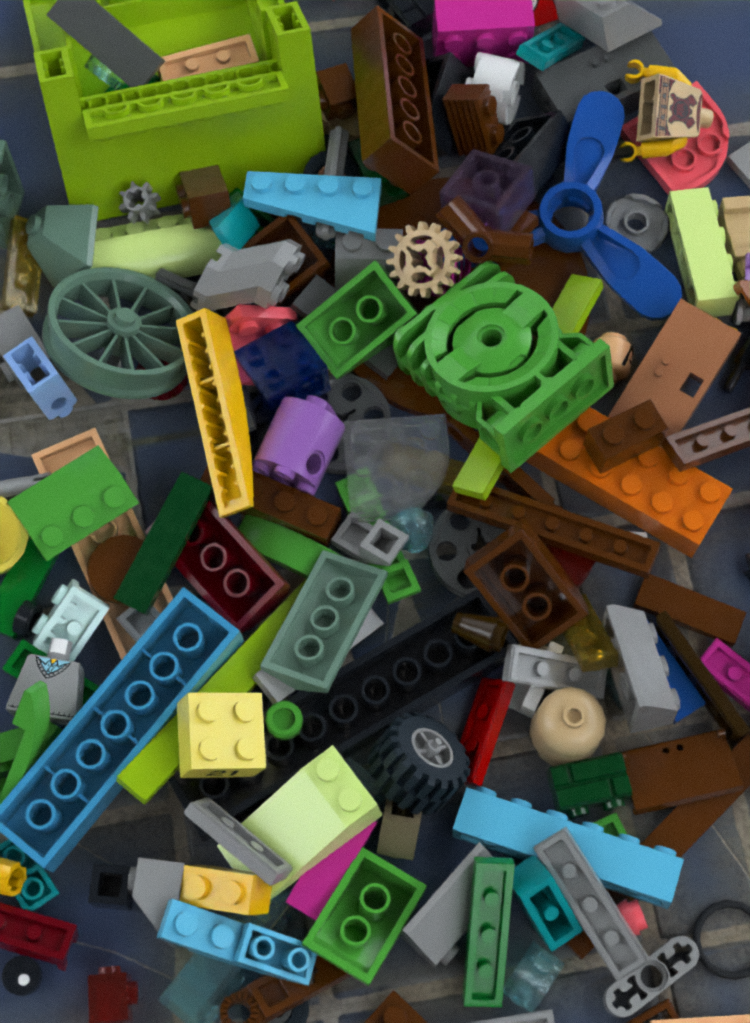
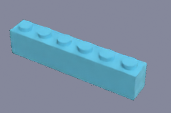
(618, 861)

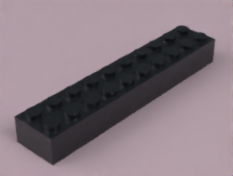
(364, 699)

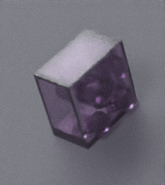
(492, 188)

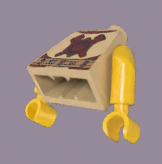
(667, 111)

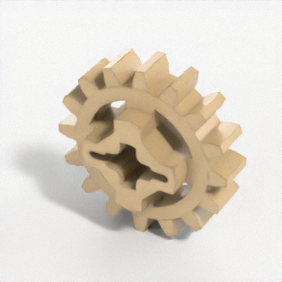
(434, 251)

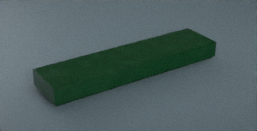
(164, 543)

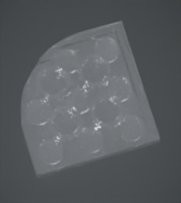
(394, 464)

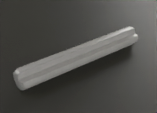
(335, 167)

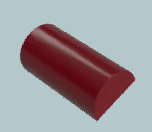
(230, 571)

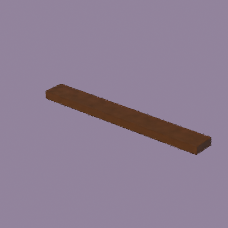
(681, 830)

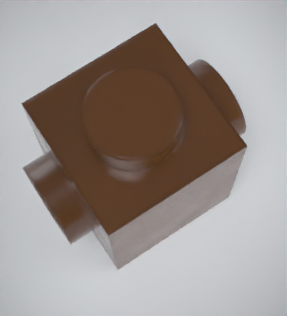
(337, 92)

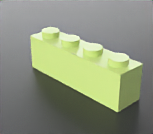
(701, 251)

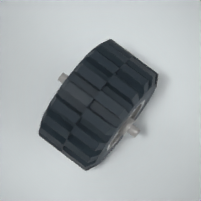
(418, 763)

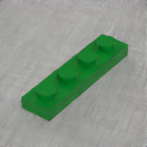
(488, 931)

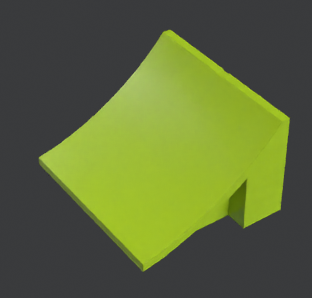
(232, 117)

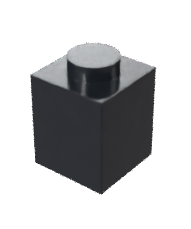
(110, 887)

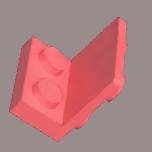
(252, 322)

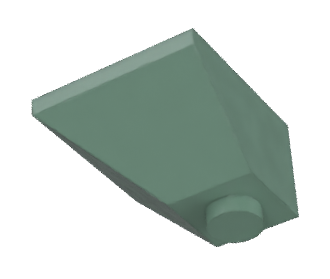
(62, 239)

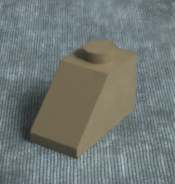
(398, 832)

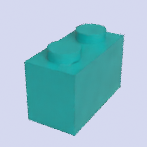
(544, 903)

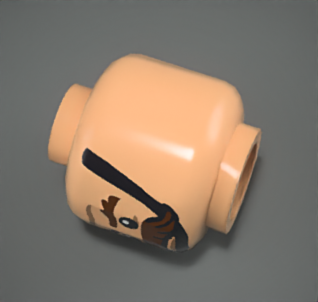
(621, 354)

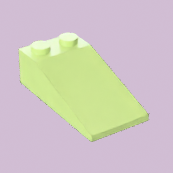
(311, 816)

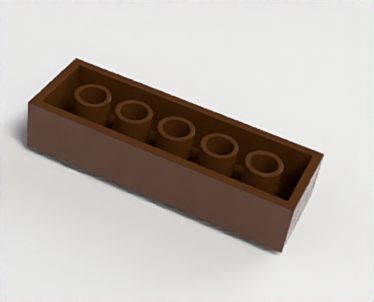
(393, 101)

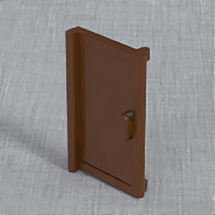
(681, 776)

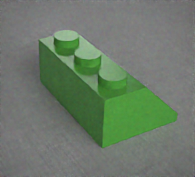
(72, 502)

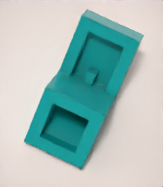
(235, 224)

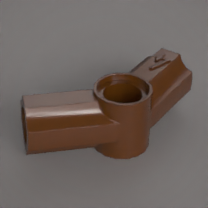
(502, 245)

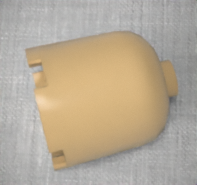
(567, 726)

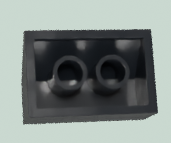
(442, 73)
(538, 143)

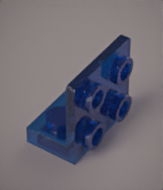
(283, 367)

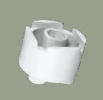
(504, 80)

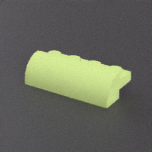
(162, 243)

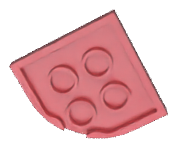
(697, 161)

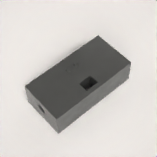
(597, 70)

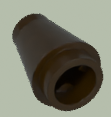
(481, 630)

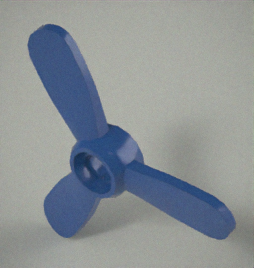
(620, 262)

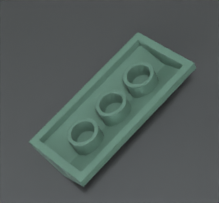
(323, 623)

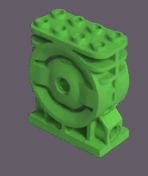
(490, 373)

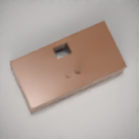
(680, 366)

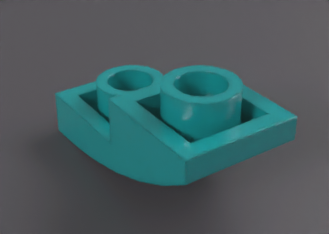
(38, 887)

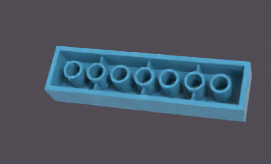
(79, 769)

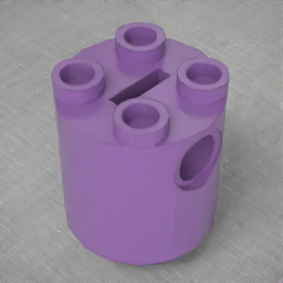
(299, 443)

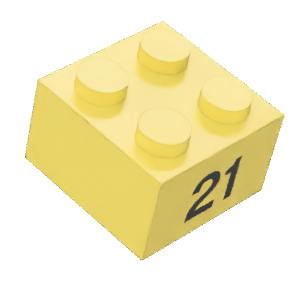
(221, 735)

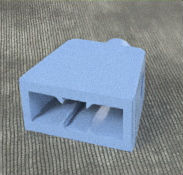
(49, 393)

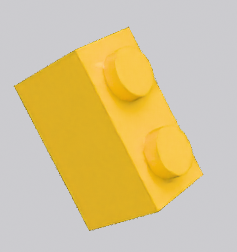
(225, 890)

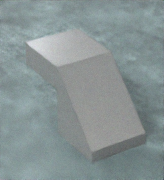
(370, 543)

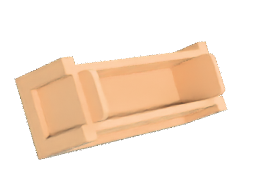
(209, 58)

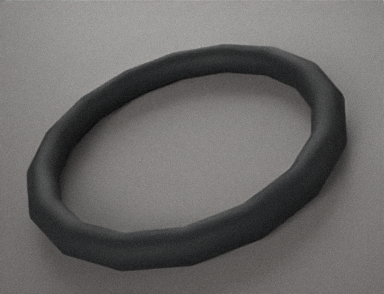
(697, 934)

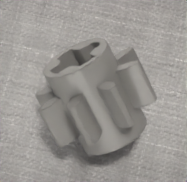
(140, 194)

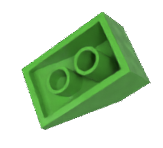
(358, 320)
(365, 916)

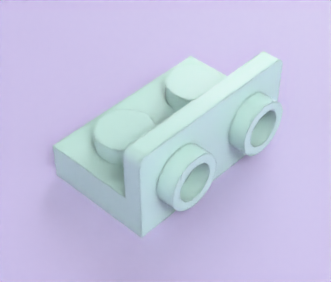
(71, 618)

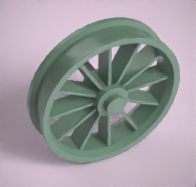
(116, 330)

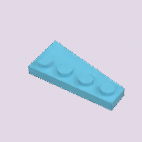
(327, 199)

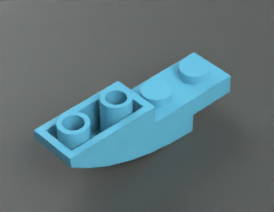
(236, 942)

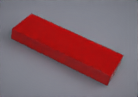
(485, 725)

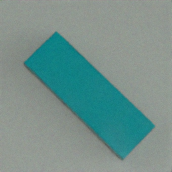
(550, 46)

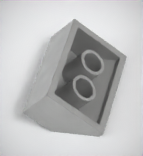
(606, 21)
(640, 670)
(444, 915)

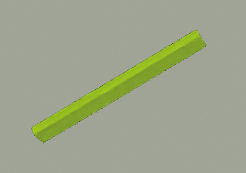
(571, 311)
(160, 756)

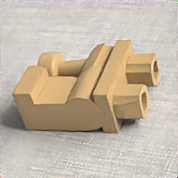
(735, 219)

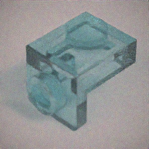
(532, 977)

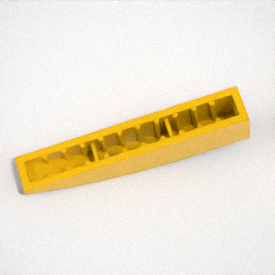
(219, 408)

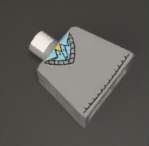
(62, 677)

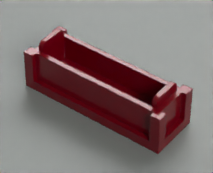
(36, 935)

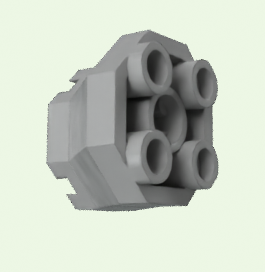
(248, 275)

